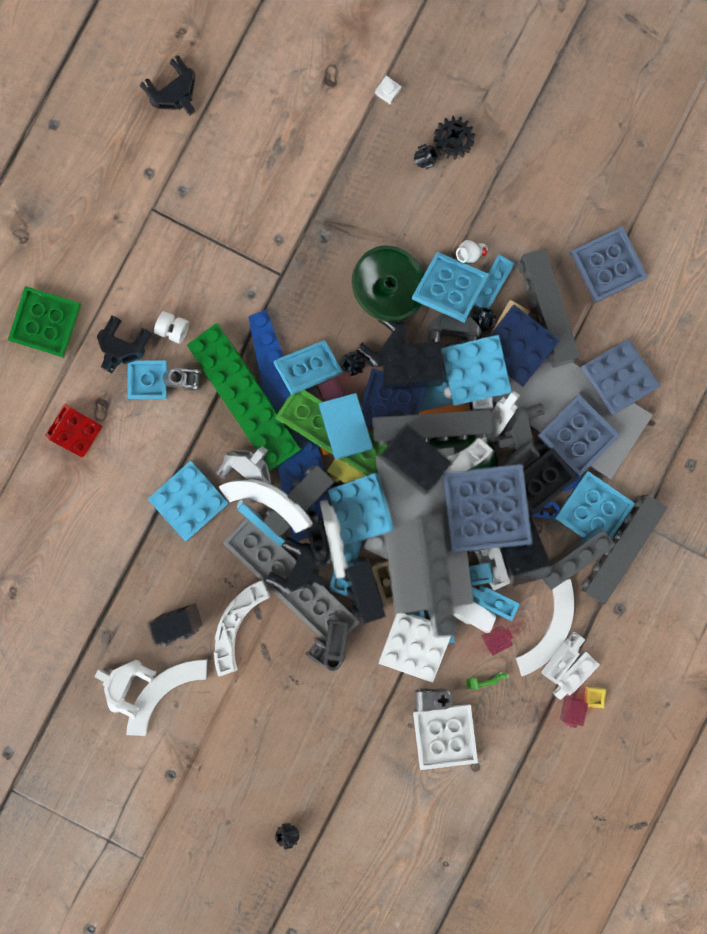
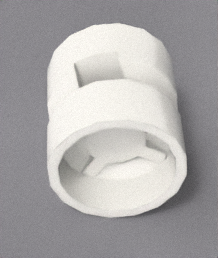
(165, 325)

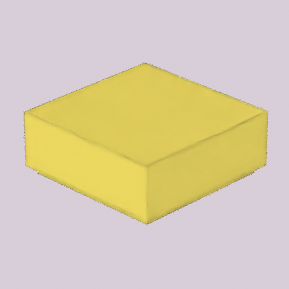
(595, 697)

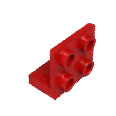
(73, 431)

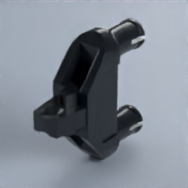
(177, 93)
(397, 337)
(118, 350)
(318, 540)
(303, 572)

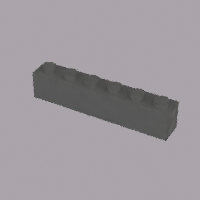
(548, 305)
(435, 425)
(628, 542)
(436, 575)

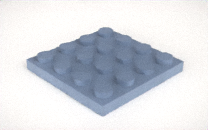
(487, 508)

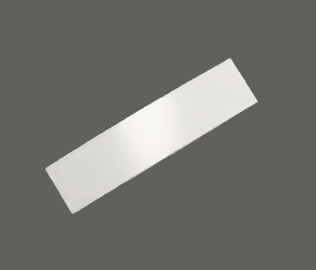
(475, 615)

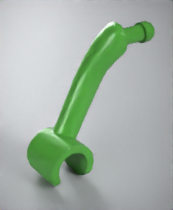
(472, 683)

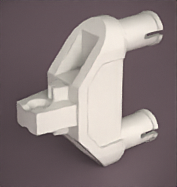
(117, 685)

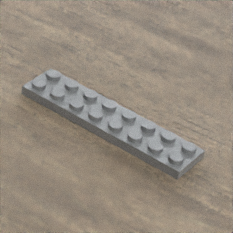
(311, 603)

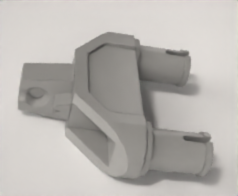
(247, 464)

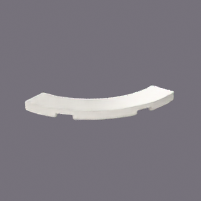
(469, 456)
(269, 496)
(230, 622)
(555, 634)
(161, 685)

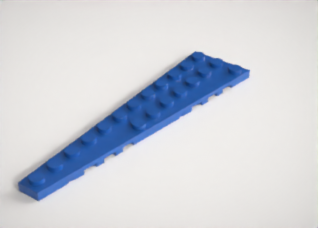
(268, 350)

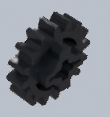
(457, 130)

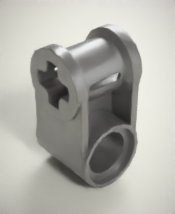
(186, 378)
(319, 656)
(430, 699)

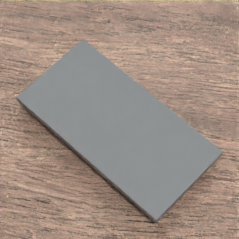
(558, 387)
(404, 546)

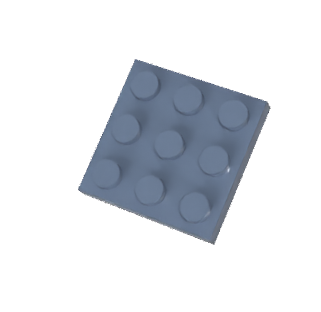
(608, 264)
(620, 376)
(578, 435)

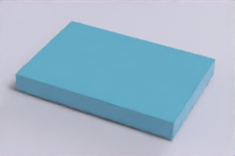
(308, 367)
(345, 426)

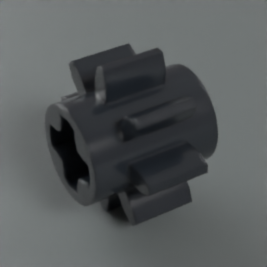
(425, 156)
(484, 318)
(353, 363)
(287, 836)

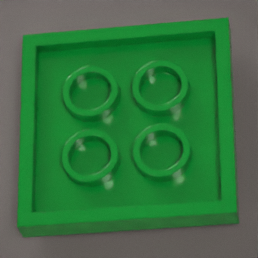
(44, 322)

